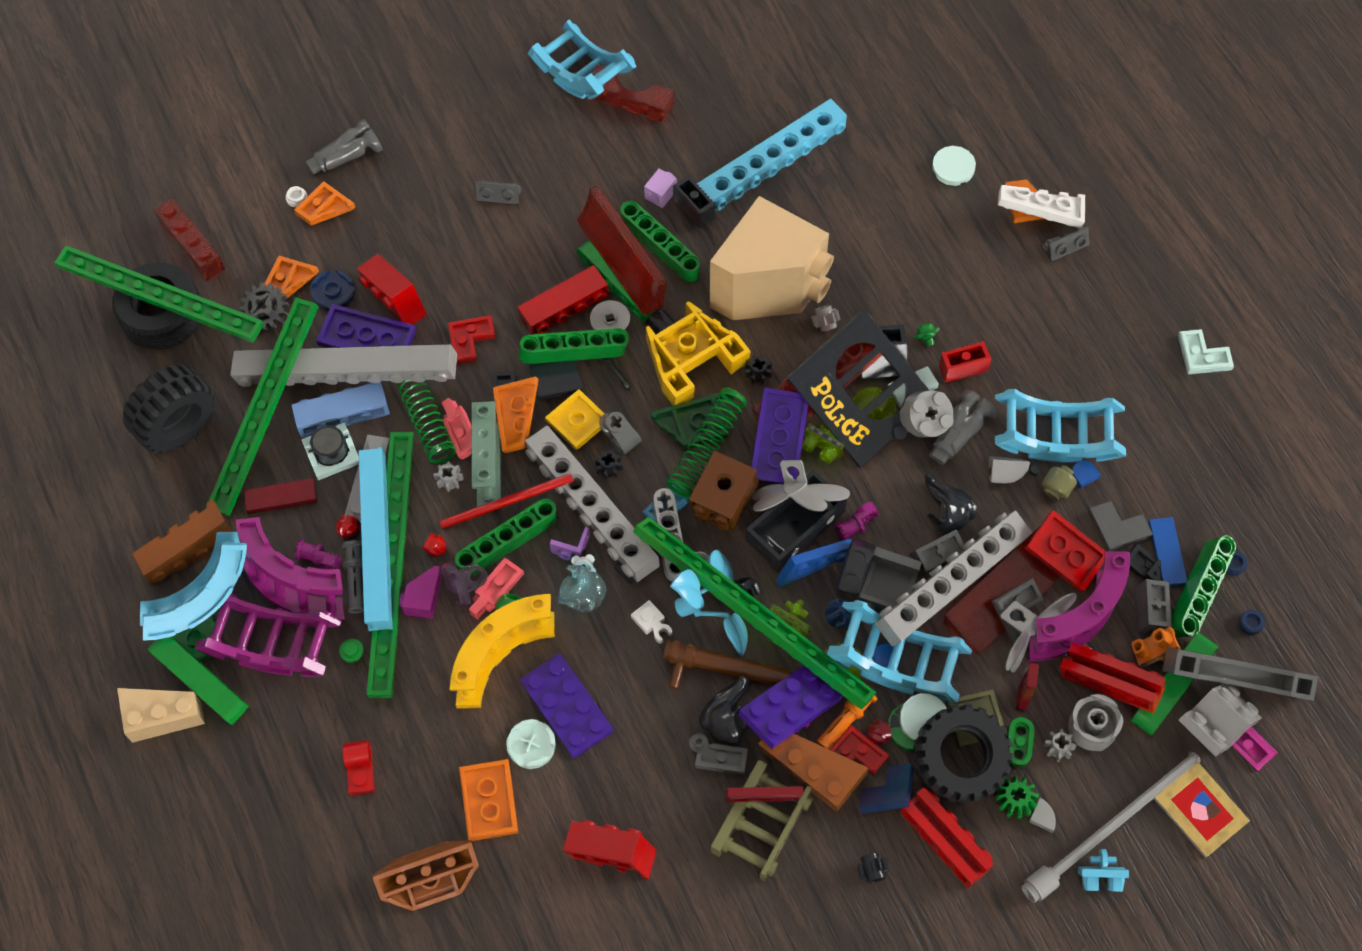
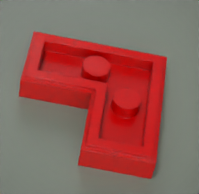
(466, 332)
(861, 749)

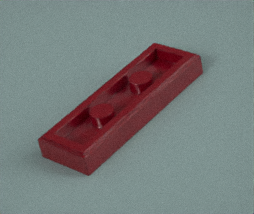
(280, 496)
(1027, 687)
(763, 794)

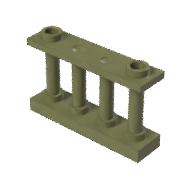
(737, 821)

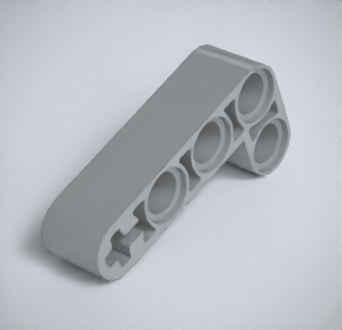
(671, 515)

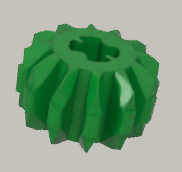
(1025, 802)

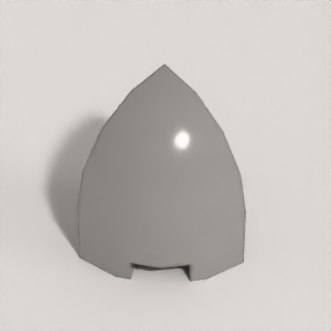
(1007, 469)

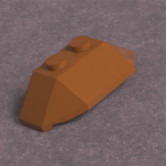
(427, 875)

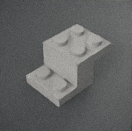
(1220, 718)

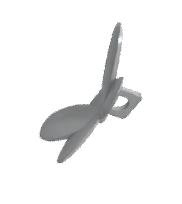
(809, 496)
(1028, 628)

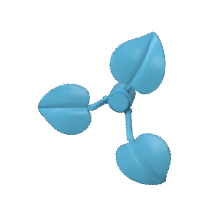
(691, 601)

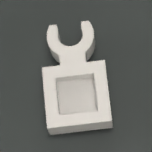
(651, 619)

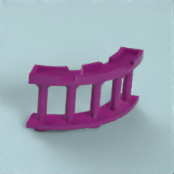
(285, 582)
(1084, 622)
(265, 660)

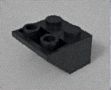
(881, 368)

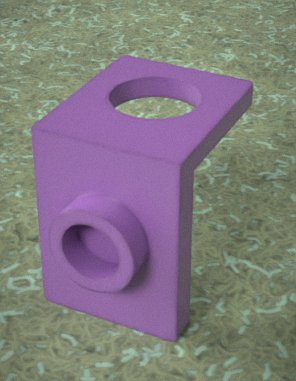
(567, 551)

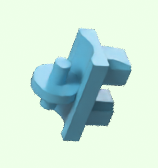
(1091, 874)

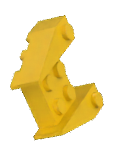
(690, 345)

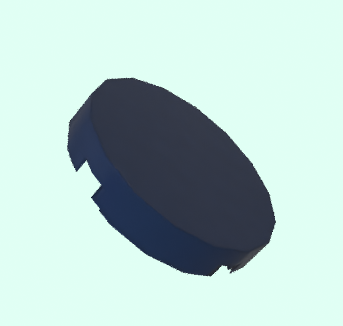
(331, 289)

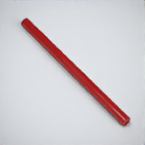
(505, 501)

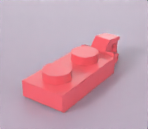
(458, 428)
(497, 584)

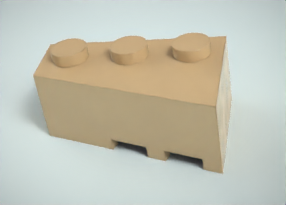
(158, 712)

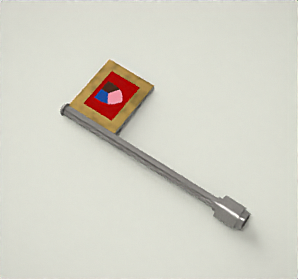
(1186, 796)

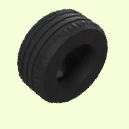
(159, 330)

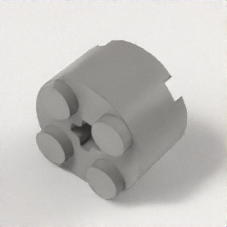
(938, 418)
(1108, 719)

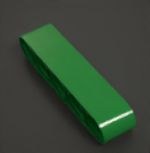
(663, 250)
(590, 257)
(565, 352)
(513, 528)
(1202, 586)
(199, 678)
(1174, 688)

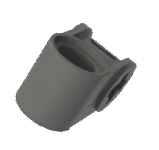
(621, 434)

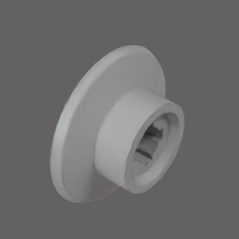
(609, 310)

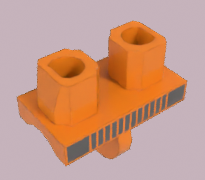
(1154, 647)

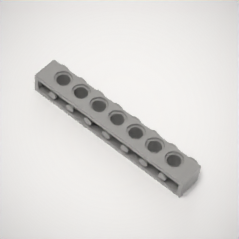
(637, 566)
(891, 623)

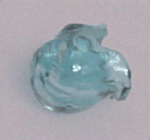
(582, 590)

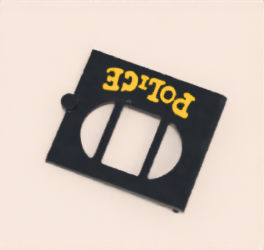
(821, 390)

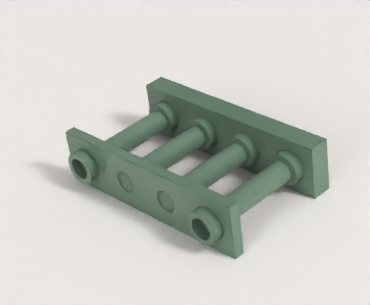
(486, 453)

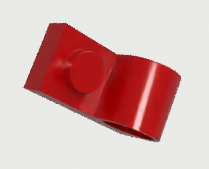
(359, 767)

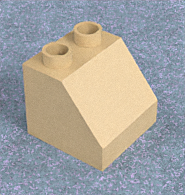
(769, 265)

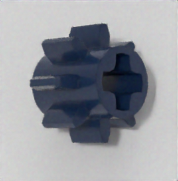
(837, 615)

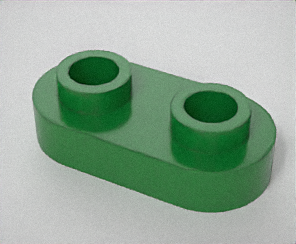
(1021, 743)

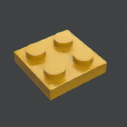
(576, 419)

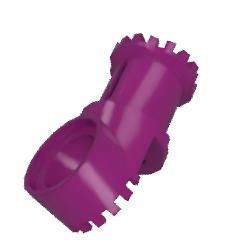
(856, 522)
(317, 555)

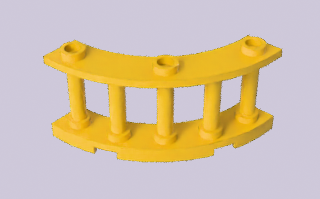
(494, 639)

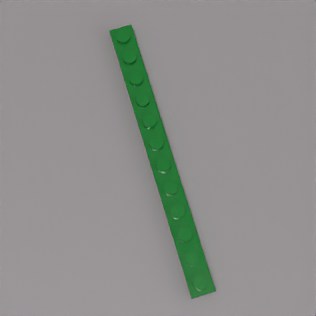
(398, 492)
(756, 613)

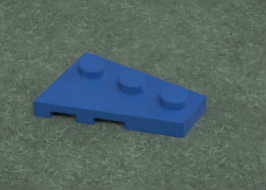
(812, 561)

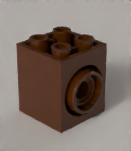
(723, 506)

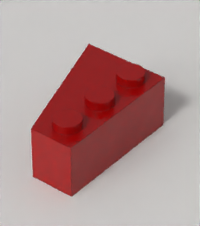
(610, 847)

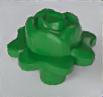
(926, 332)

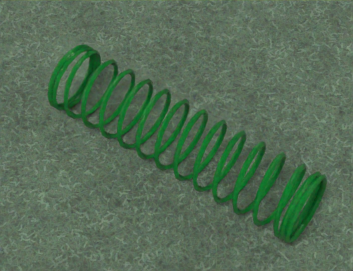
(440, 446)
(687, 494)

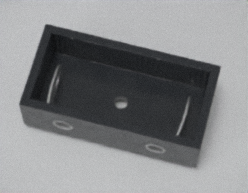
(776, 537)

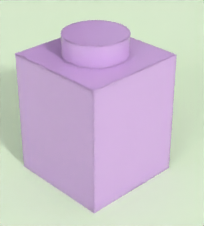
(660, 187)

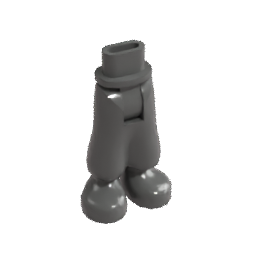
(344, 148)
(964, 425)

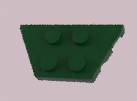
(685, 418)

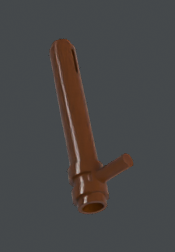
(692, 656)

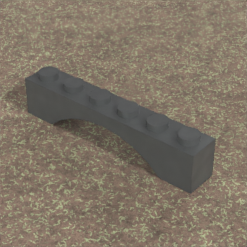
(1240, 673)

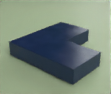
(893, 794)

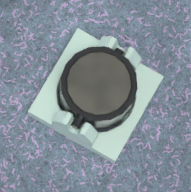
(329, 447)

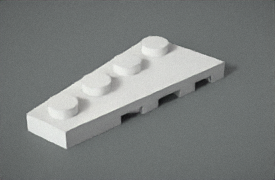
(1051, 207)

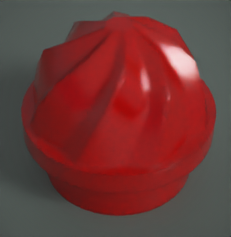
(347, 526)
(435, 545)

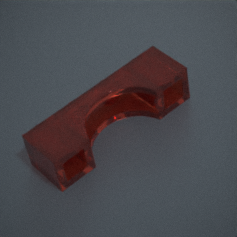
(653, 102)
(190, 238)

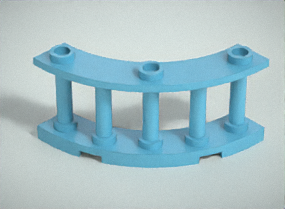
(579, 83)
(1057, 451)
(201, 597)
(890, 676)

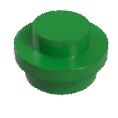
(351, 650)

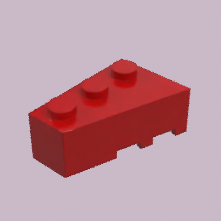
(391, 289)

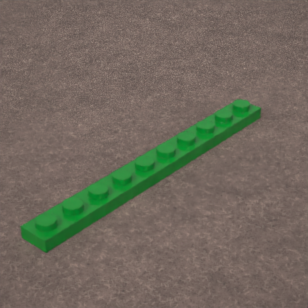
(159, 294)
(263, 405)

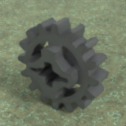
(271, 298)

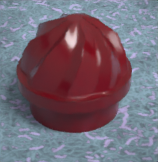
(879, 731)

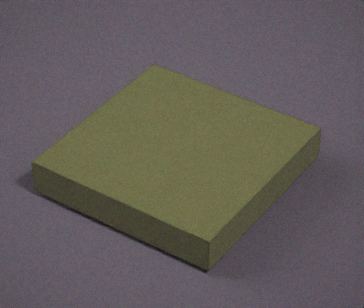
(984, 700)

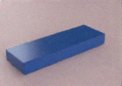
(1168, 551)

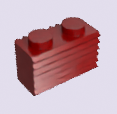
(964, 362)

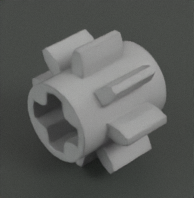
(825, 318)
(448, 476)
(1065, 741)

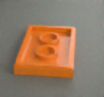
(488, 800)

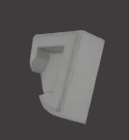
(1043, 816)

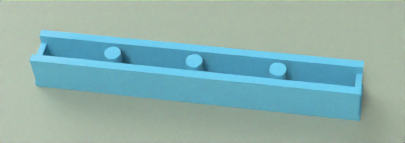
(375, 540)

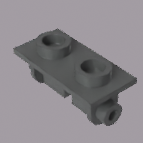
(497, 192)
(1069, 243)

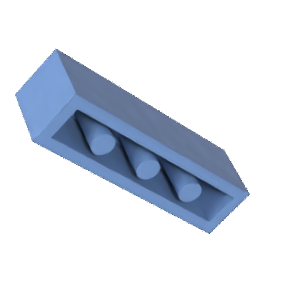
(347, 406)

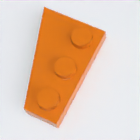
(514, 412)

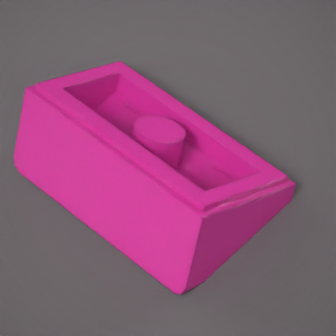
(1254, 748)

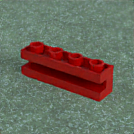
(563, 301)
(1113, 677)
(947, 838)

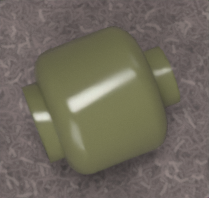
(1059, 483)

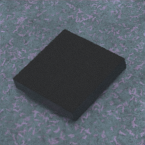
(556, 379)

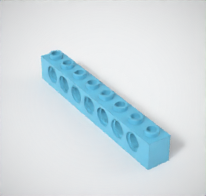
(758, 162)

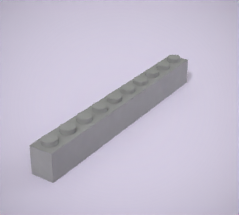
(353, 365)

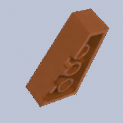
(181, 544)
(828, 773)

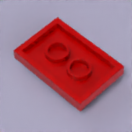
(1066, 551)

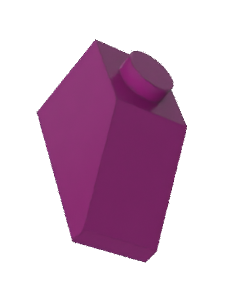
(422, 594)

